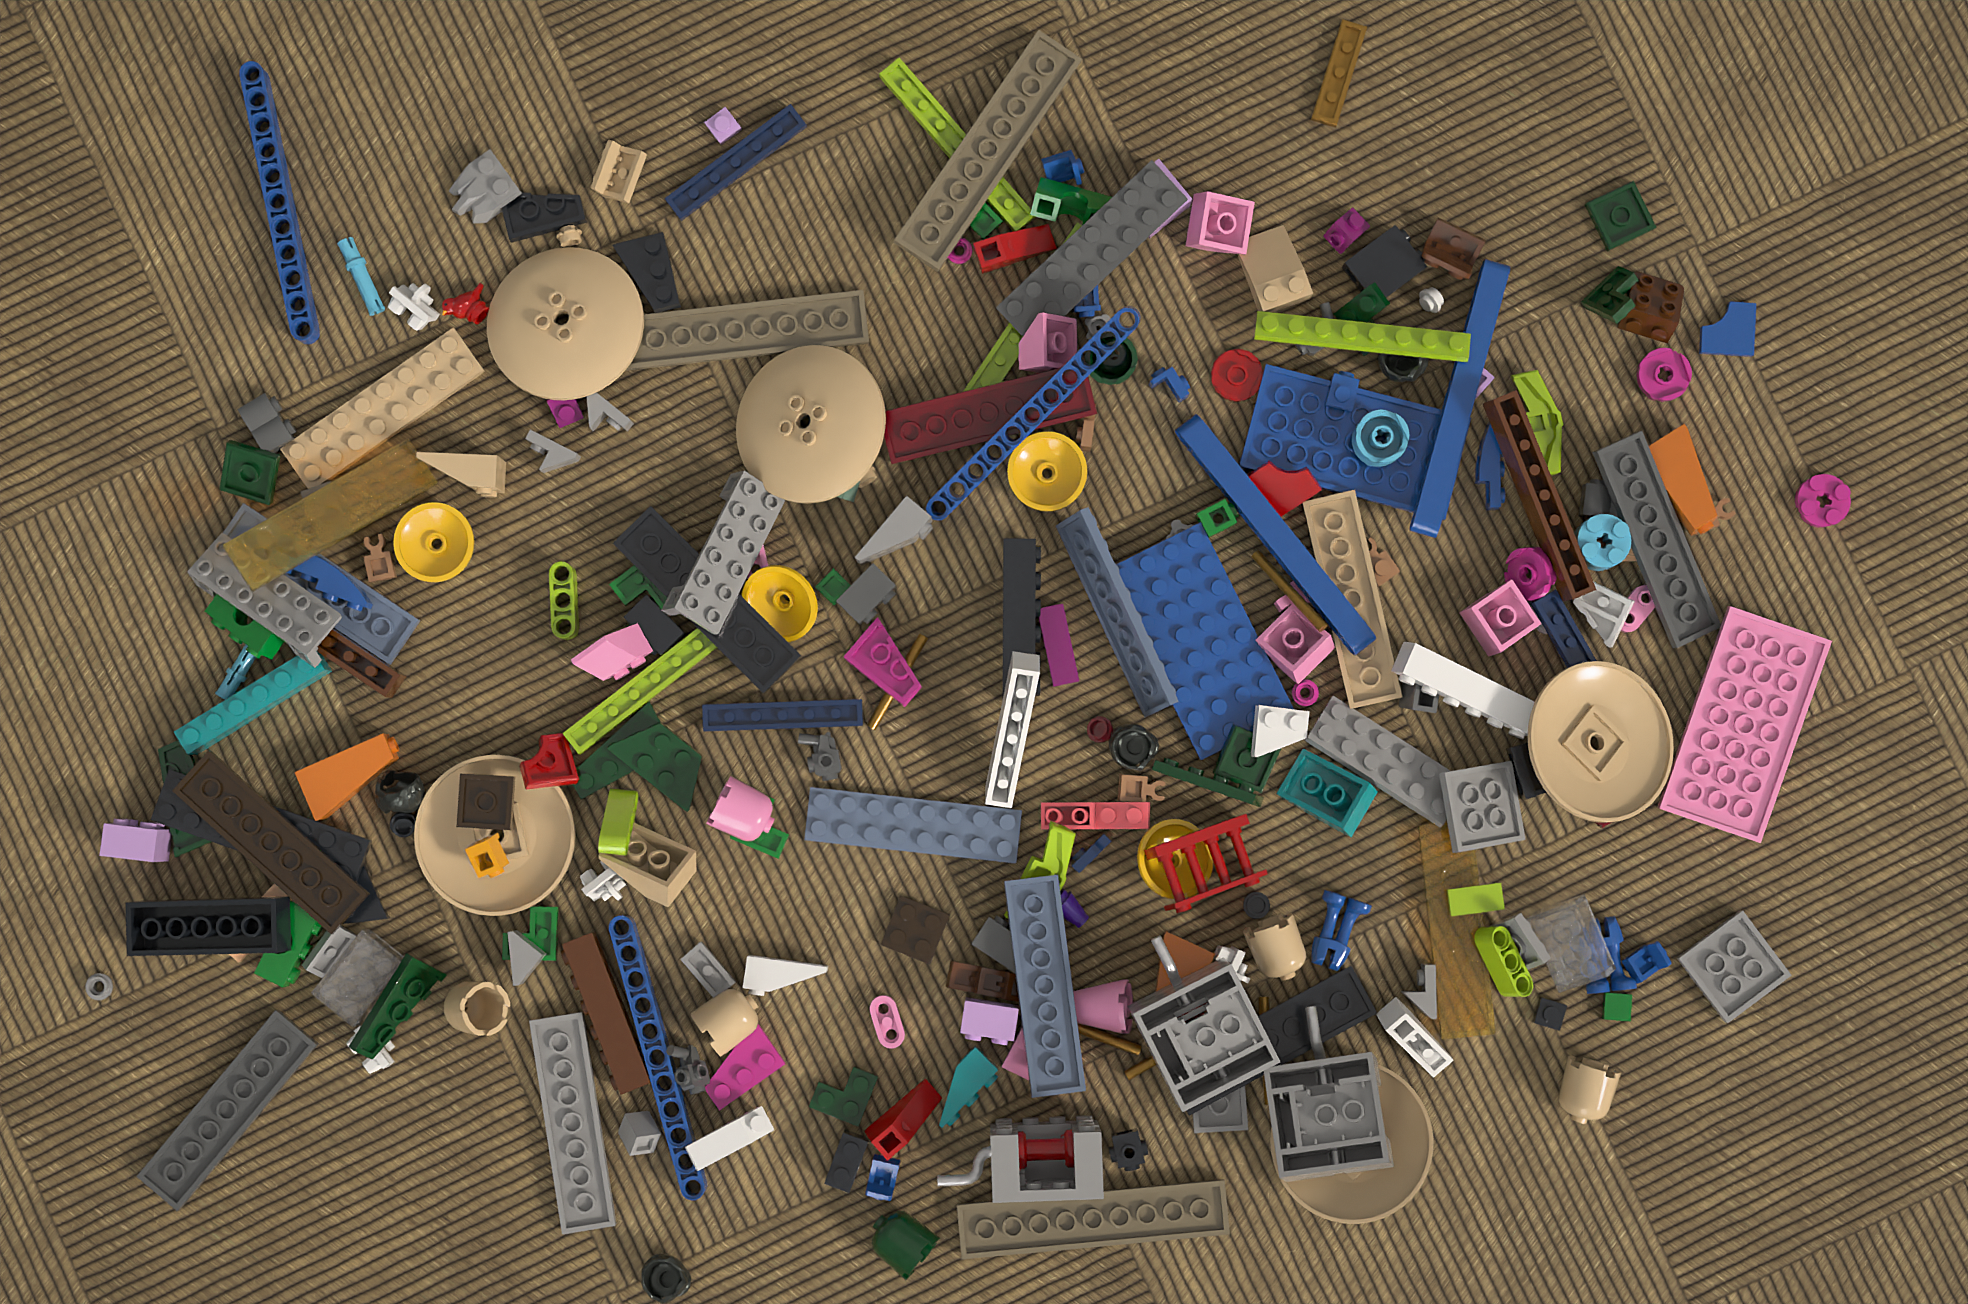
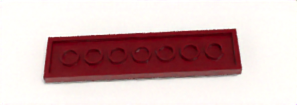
(978, 415)

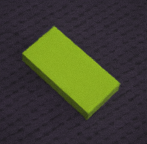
(1475, 899)

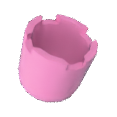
(741, 811)

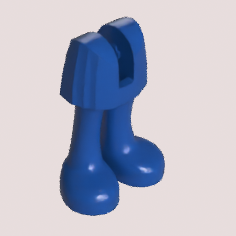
(1339, 944)
(1618, 979)

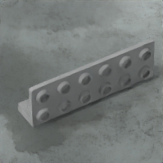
(727, 553)
(277, 606)

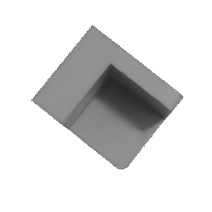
(639, 1133)

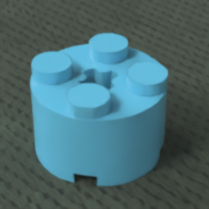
(1386, 424)
(1613, 533)

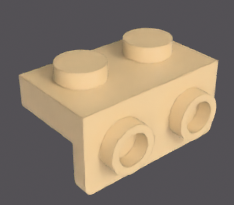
(618, 172)

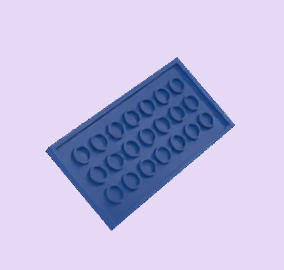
(1300, 431)
(1201, 638)

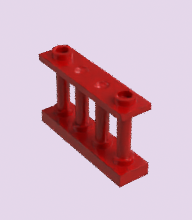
(1209, 836)

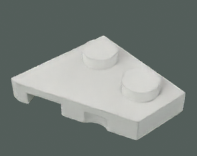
(1605, 611)
(1277, 728)

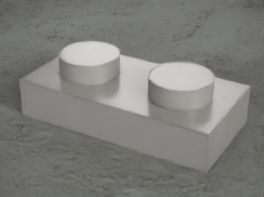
(328, 951)
(708, 969)

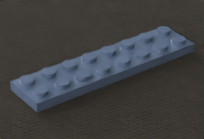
(1117, 612)
(379, 629)
(913, 825)
(1044, 986)

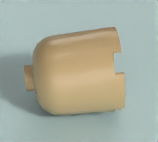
(1276, 946)
(477, 1007)
(727, 1019)
(1587, 1089)

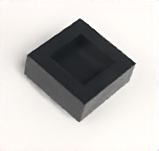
(1549, 1013)

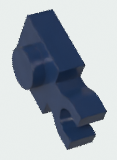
(1084, 857)

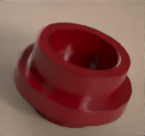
(1099, 729)

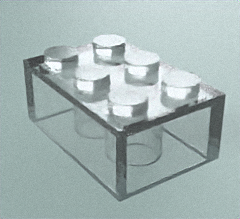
(1572, 943)
(358, 977)

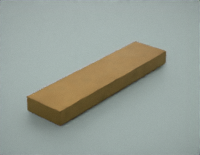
(1339, 73)

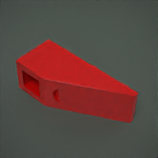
(1013, 247)
(903, 1119)

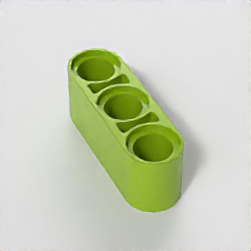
(558, 588)
(618, 821)
(1503, 961)

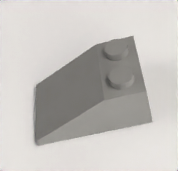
(899, 530)

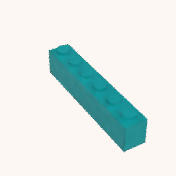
(249, 704)

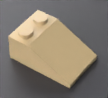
(1274, 271)
(479, 472)
(654, 865)

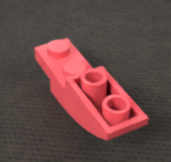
(1097, 815)

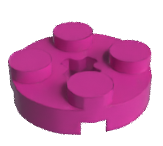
(1670, 361)
(1836, 493)
(1541, 568)

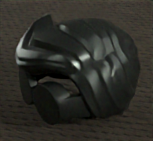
(1402, 368)
(1133, 745)
(403, 797)
(665, 1277)

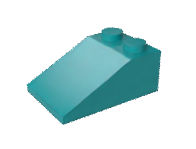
(1327, 792)

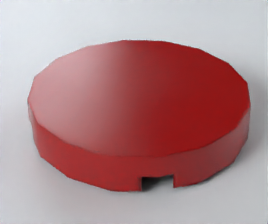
(1236, 375)

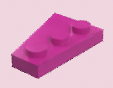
(883, 664)
(744, 1068)

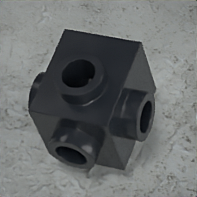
(1128, 1139)

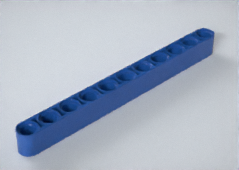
(274, 191)
(1459, 400)
(1039, 402)
(1275, 535)
(659, 1042)

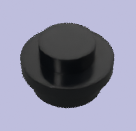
(402, 824)
(1256, 905)

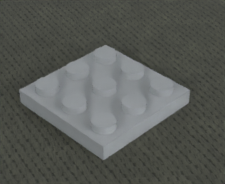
(1482, 806)
(1734, 966)

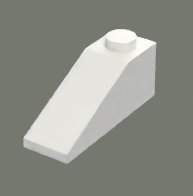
(772, 973)
(1414, 1037)
(729, 1138)

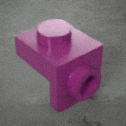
(1346, 230)
(565, 411)

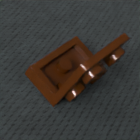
(1452, 249)
(1656, 308)

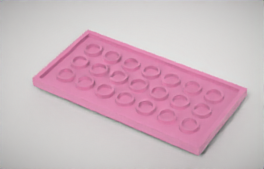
(1744, 724)

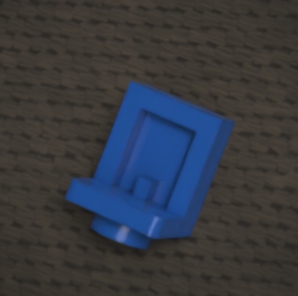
(1063, 167)
(1088, 304)
(1177, 384)
(1342, 391)
(1646, 961)
(882, 1178)

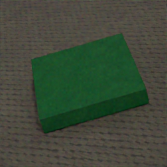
(1620, 216)
(249, 472)
(1238, 765)

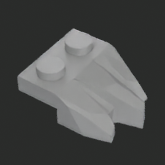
(483, 188)

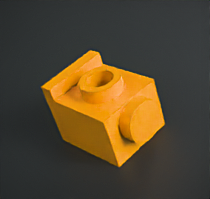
(487, 856)

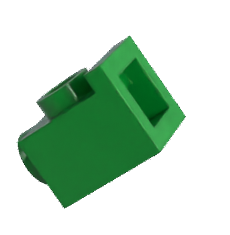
(1222, 508)

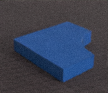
(1732, 334)

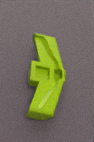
(1543, 416)
(1055, 856)

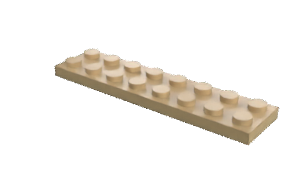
(382, 409)
(1345, 557)

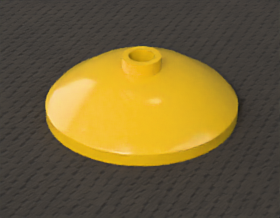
(1049, 452)
(420, 530)
(766, 594)
(1153, 871)

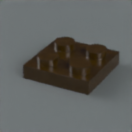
(485, 801)
(915, 929)

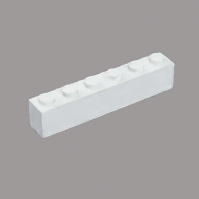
(1463, 687)
(1012, 729)

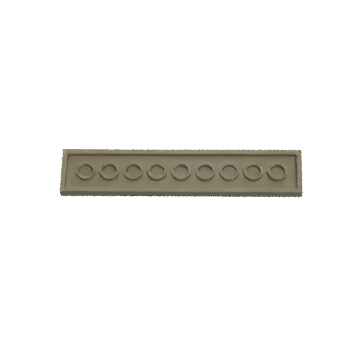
(987, 151)
(751, 329)
(1118, 1219)

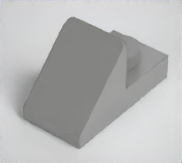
(600, 408)
(557, 455)
(1426, 997)

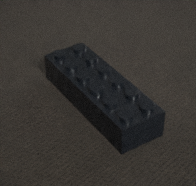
(1019, 600)
(208, 926)

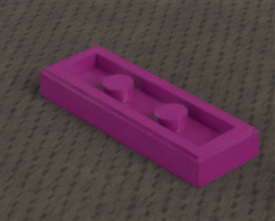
(1058, 645)

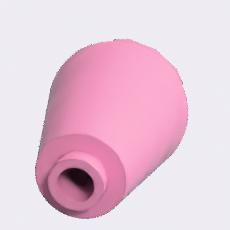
(1105, 1006)

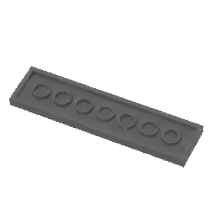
(1095, 248)
(1657, 539)
(227, 1110)

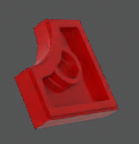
(1284, 488)
(551, 765)

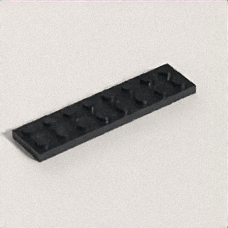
(744, 635)
(341, 846)
(1339, 1006)

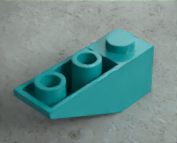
(969, 1077)

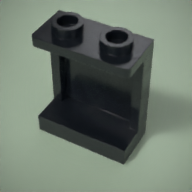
(1386, 261)
(1525, 776)

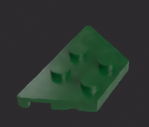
(662, 760)

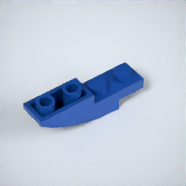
(1490, 469)
(333, 583)

